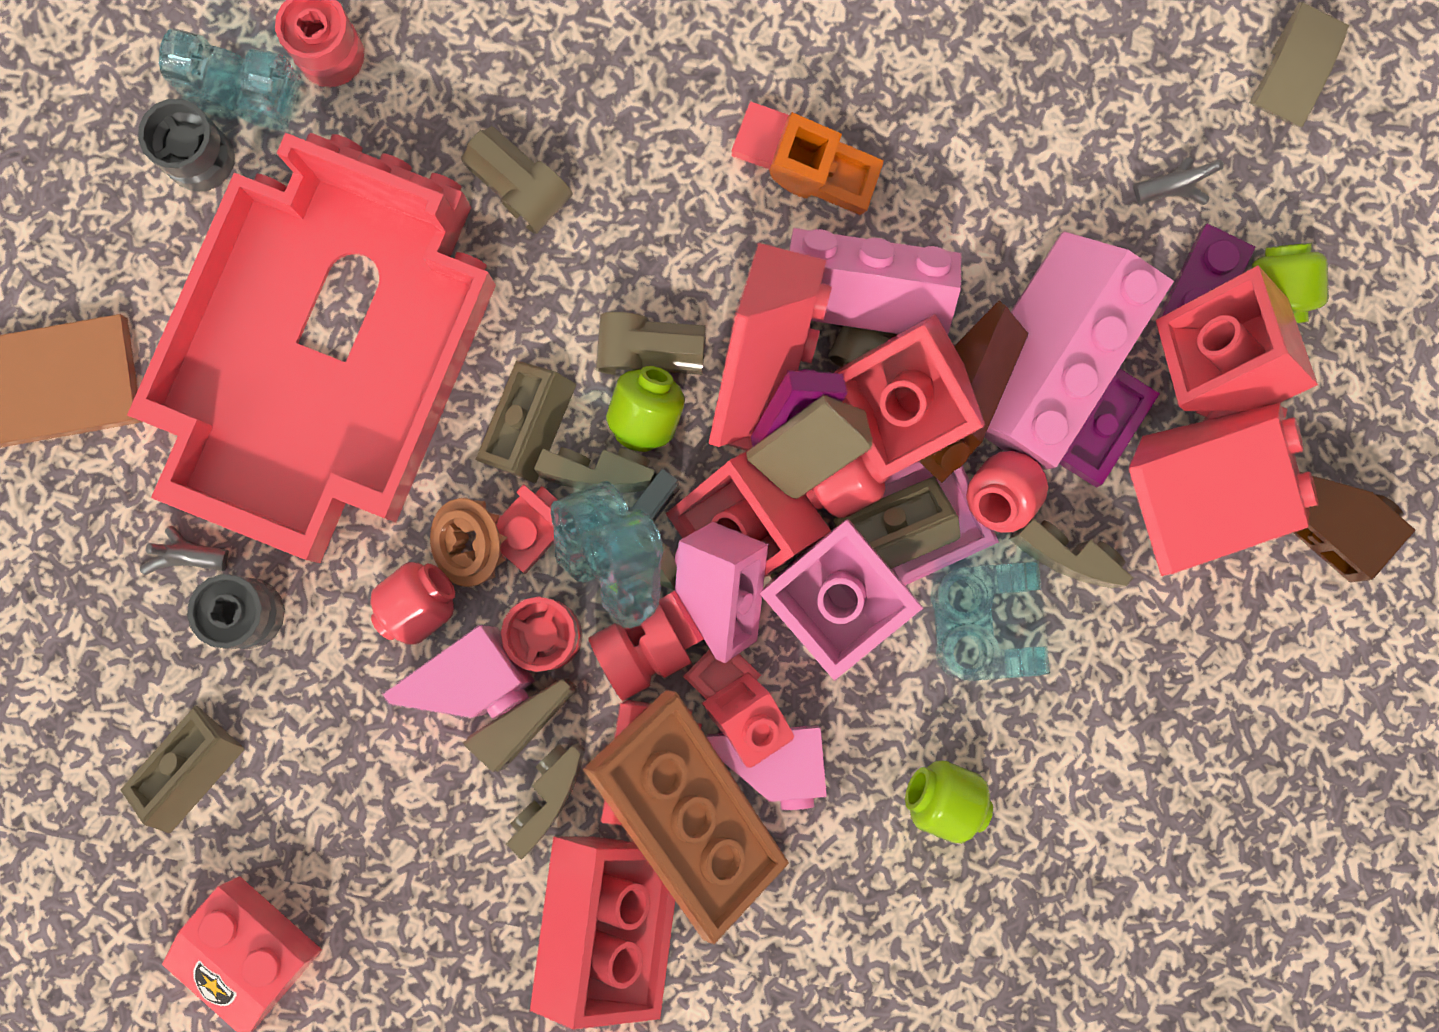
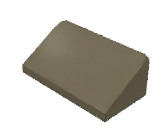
(526, 420)
(812, 446)
(908, 523)
(181, 771)

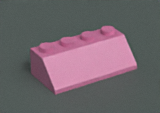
(1081, 324)

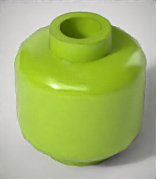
(1299, 275)
(645, 408)
(949, 801)

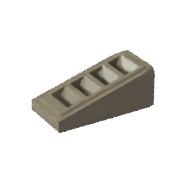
(509, 734)

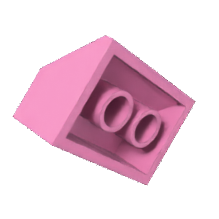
(883, 282)

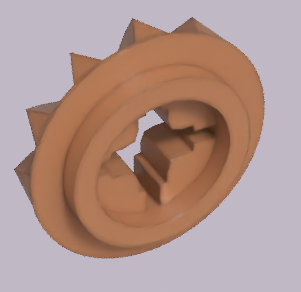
(450, 535)

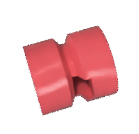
(320, 40)
(541, 634)
(638, 652)

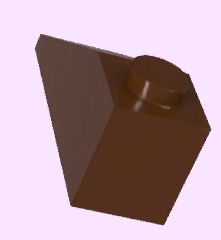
(989, 358)
(1354, 529)

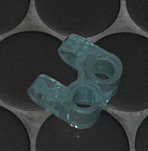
(225, 85)
(608, 543)
(978, 623)

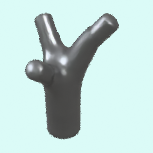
(1177, 183)
(183, 553)

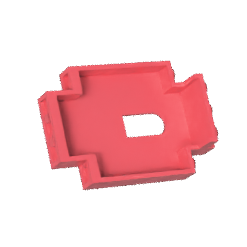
(278, 430)

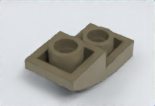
(1300, 64)
(626, 470)
(1086, 562)
(555, 785)

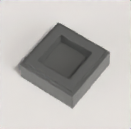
(657, 495)

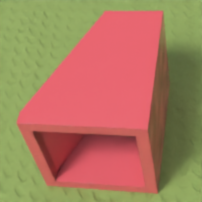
(1221, 486)

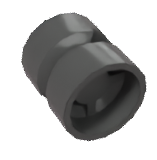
(186, 145)
(249, 615)

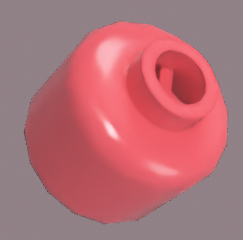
(849, 489)
(1007, 491)
(412, 603)

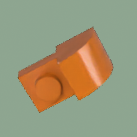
(817, 164)

